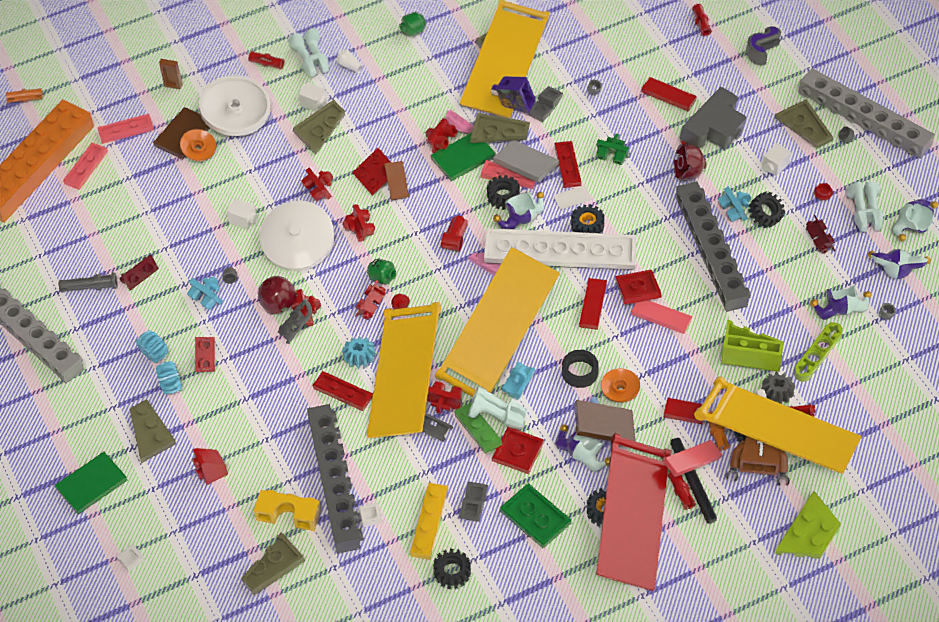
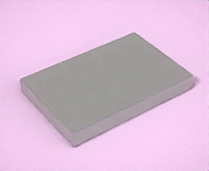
(525, 161)

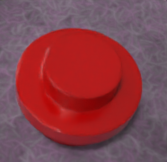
(823, 191)
(400, 301)

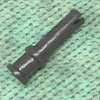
(97, 282)

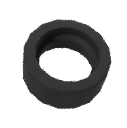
(583, 380)

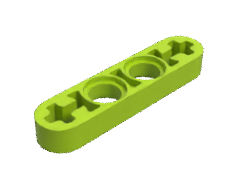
(816, 350)

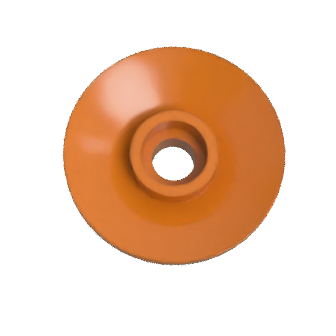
(200, 139)
(623, 379)

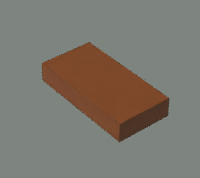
(170, 73)
(396, 180)

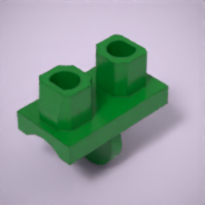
(613, 146)

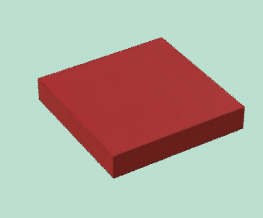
(638, 286)
(518, 450)

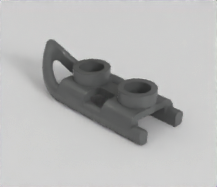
(297, 317)
(438, 431)

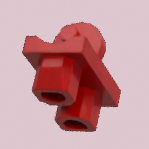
(438, 136)
(324, 179)
(357, 223)
(315, 304)
(204, 354)
(443, 399)

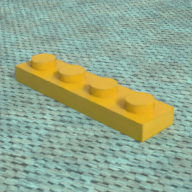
(429, 521)

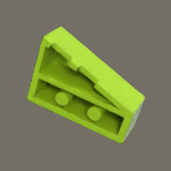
(751, 350)

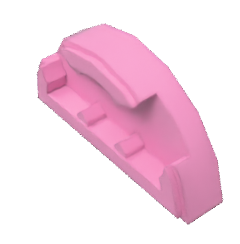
(459, 122)
(478, 259)

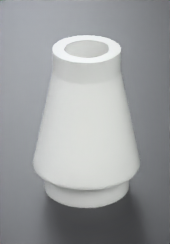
(347, 60)

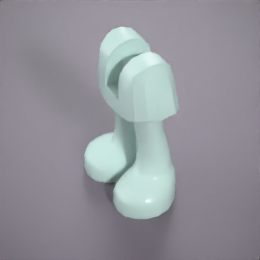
(311, 39)
(863, 215)
(511, 413)

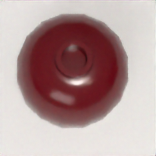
(689, 162)
(276, 294)

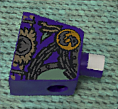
(515, 93)

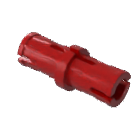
(701, 19)
(276, 62)
(682, 491)

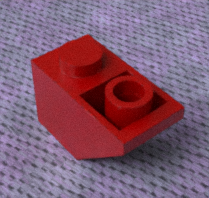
(209, 465)

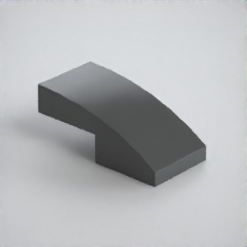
(546, 103)
(474, 501)

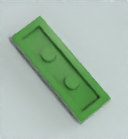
(478, 429)

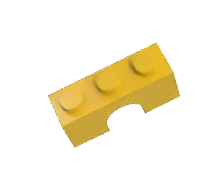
(272, 504)

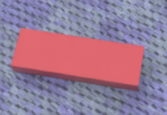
(125, 128)
(85, 166)
(492, 170)
(662, 315)
(692, 458)

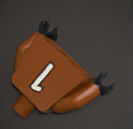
(759, 458)

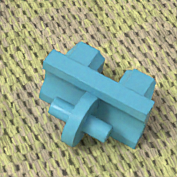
(737, 211)
(210, 297)
(518, 380)

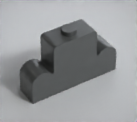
(715, 121)

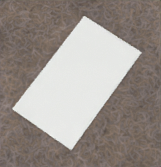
(572, 197)

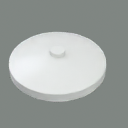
(234, 105)
(296, 235)

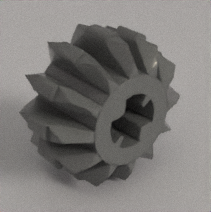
(778, 387)

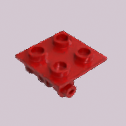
(372, 171)

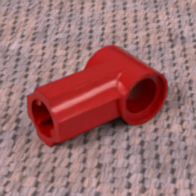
(454, 236)

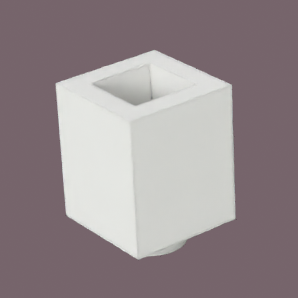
(312, 97)
(776, 159)
(242, 214)

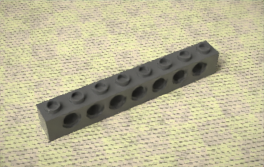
(712, 247)
(348, 539)

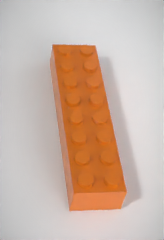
(40, 154)

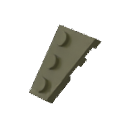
(806, 123)
(319, 126)
(496, 128)
(150, 431)
(274, 564)

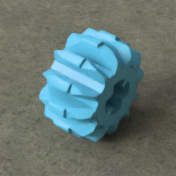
(152, 346)
(358, 352)
(168, 377)

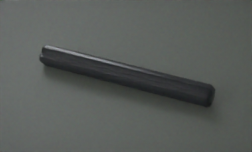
(696, 486)

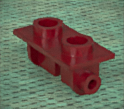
(824, 241)
(139, 272)

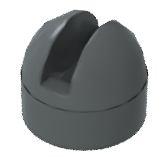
(594, 82)
(846, 134)
(229, 275)
(891, 311)

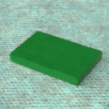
(462, 157)
(91, 482)
(535, 515)

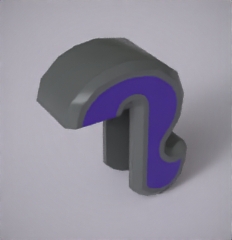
(759, 42)

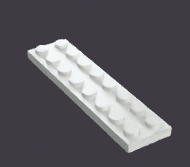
(563, 248)

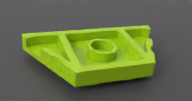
(811, 530)

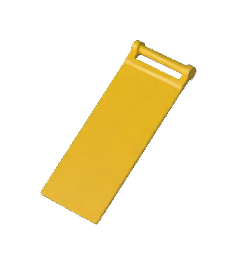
(505, 52)
(499, 322)
(403, 372)
(780, 426)

